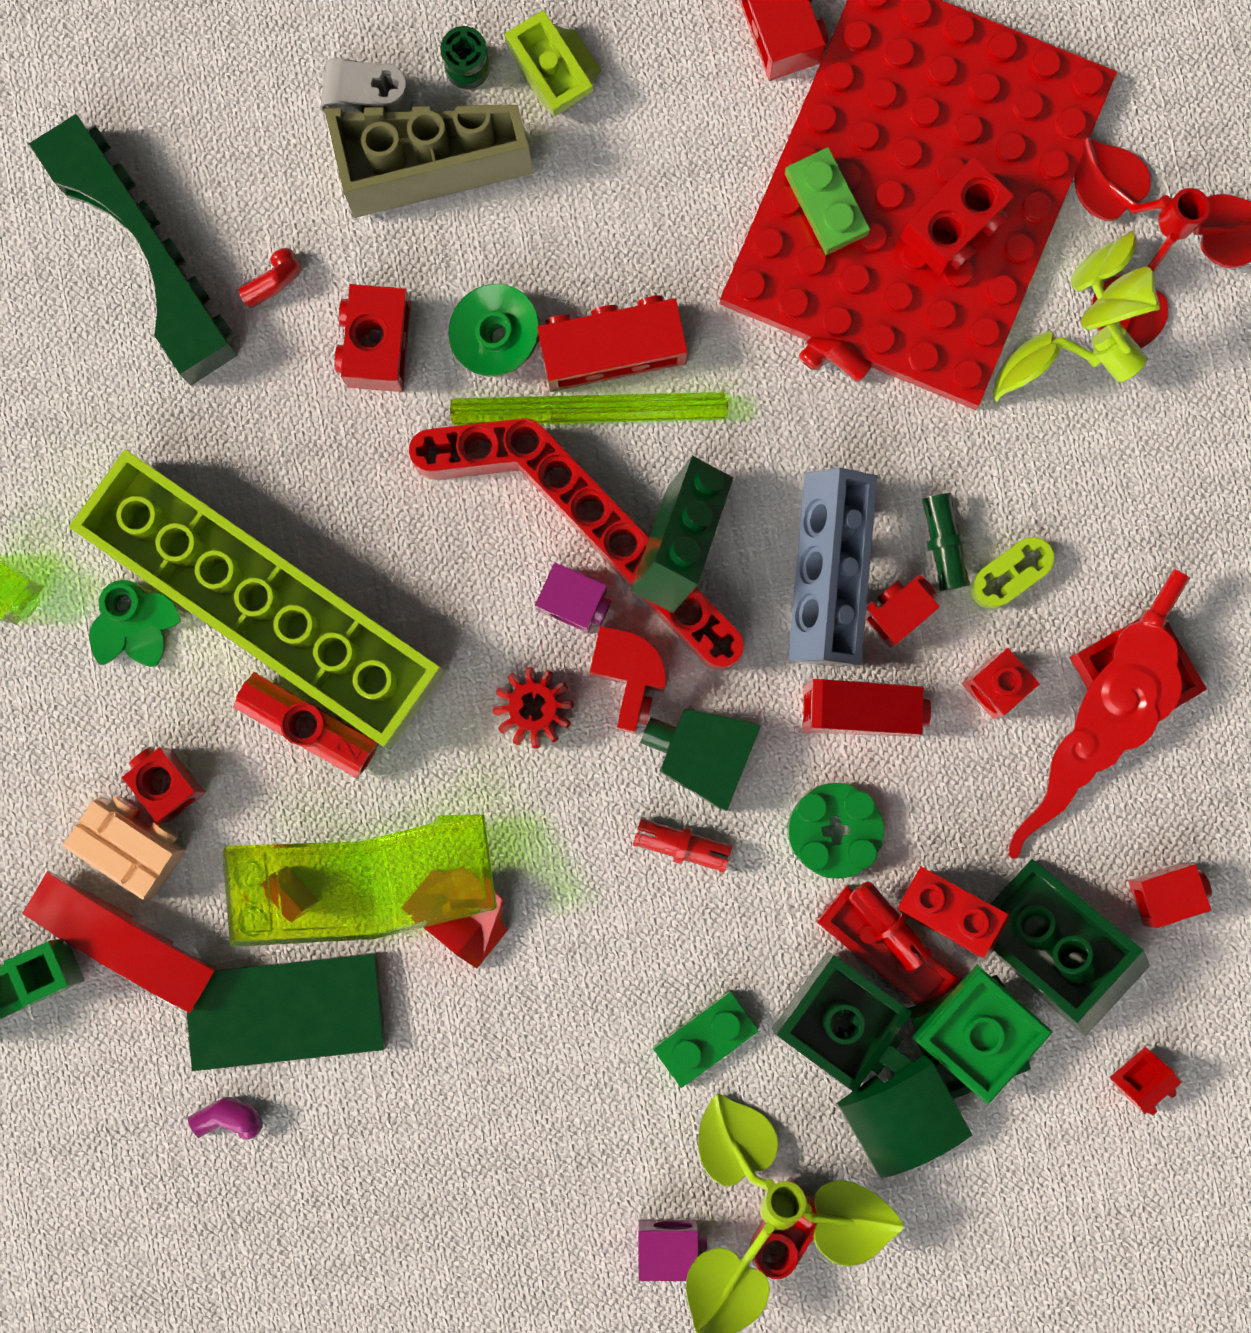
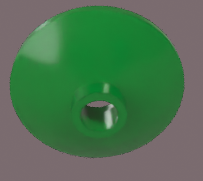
(477, 319)

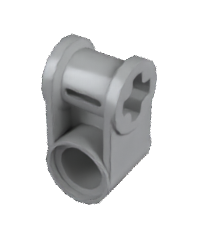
(364, 85)

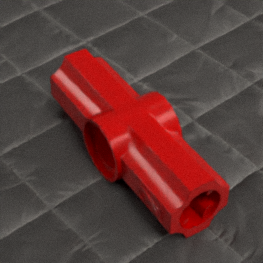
(279, 712)

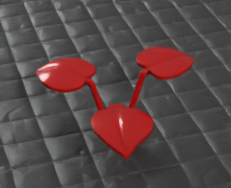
(1117, 180)

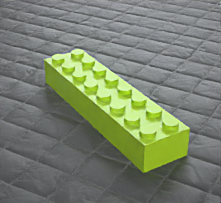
(257, 599)

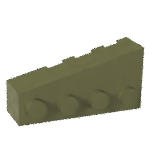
(424, 153)

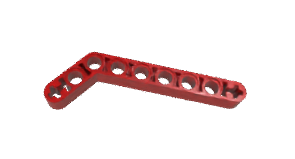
(567, 502)

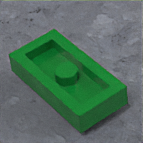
(705, 1039)

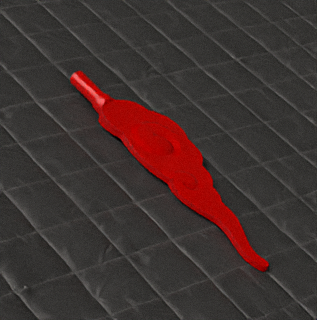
(1117, 709)

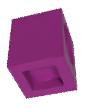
(573, 598)
(668, 1249)

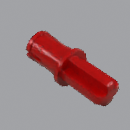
(889, 926)

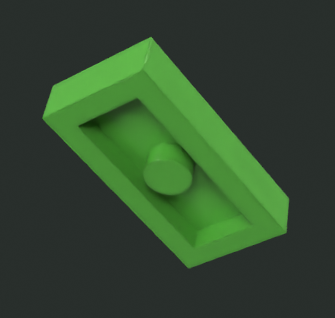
(827, 201)

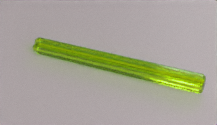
(591, 408)

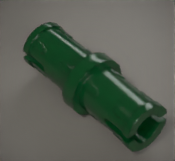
(945, 541)

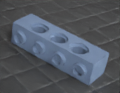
(833, 567)

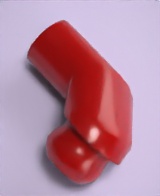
(270, 283)
(837, 352)

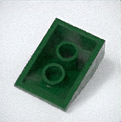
(1065, 948)

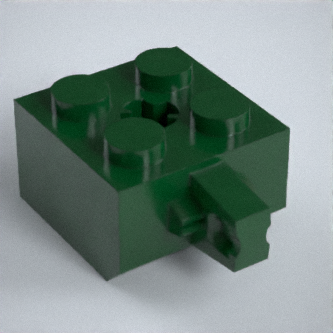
(865, 1045)

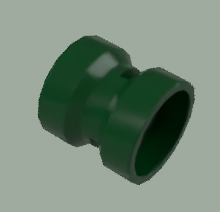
(466, 69)

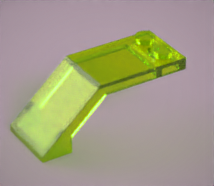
(358, 886)

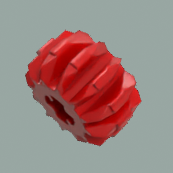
(517, 706)

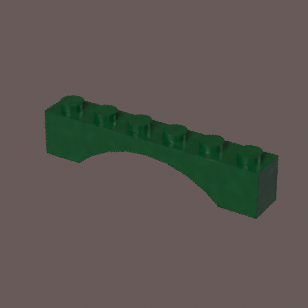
(183, 325)

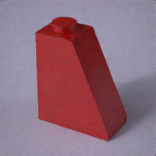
(864, 708)

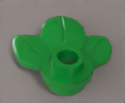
(134, 631)

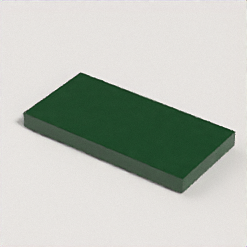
(287, 1012)

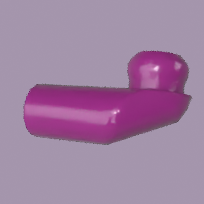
(230, 1114)

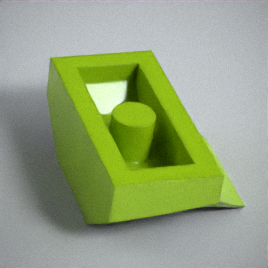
(552, 62)

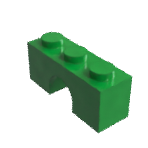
(37, 976)

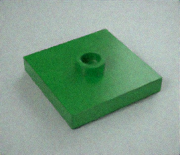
(982, 1034)

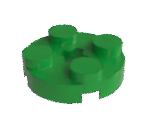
(856, 849)

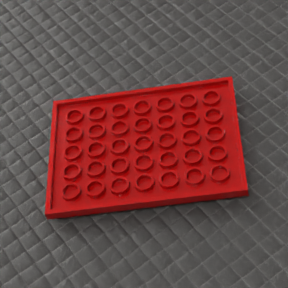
(903, 109)

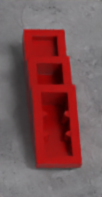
(118, 941)

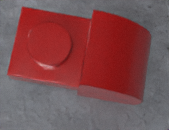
(630, 661)

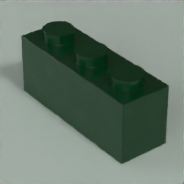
(682, 534)

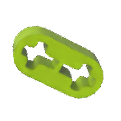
(1018, 581)

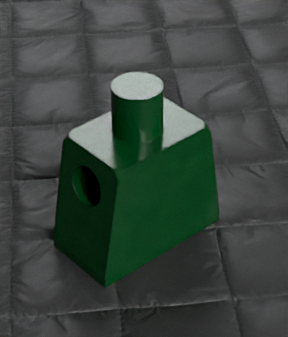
(703, 753)

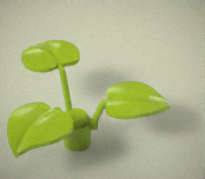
(1114, 347)
(849, 1218)

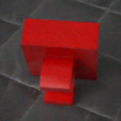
(1146, 1081)

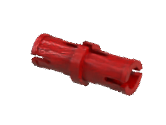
(682, 845)

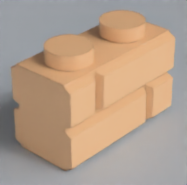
(125, 847)

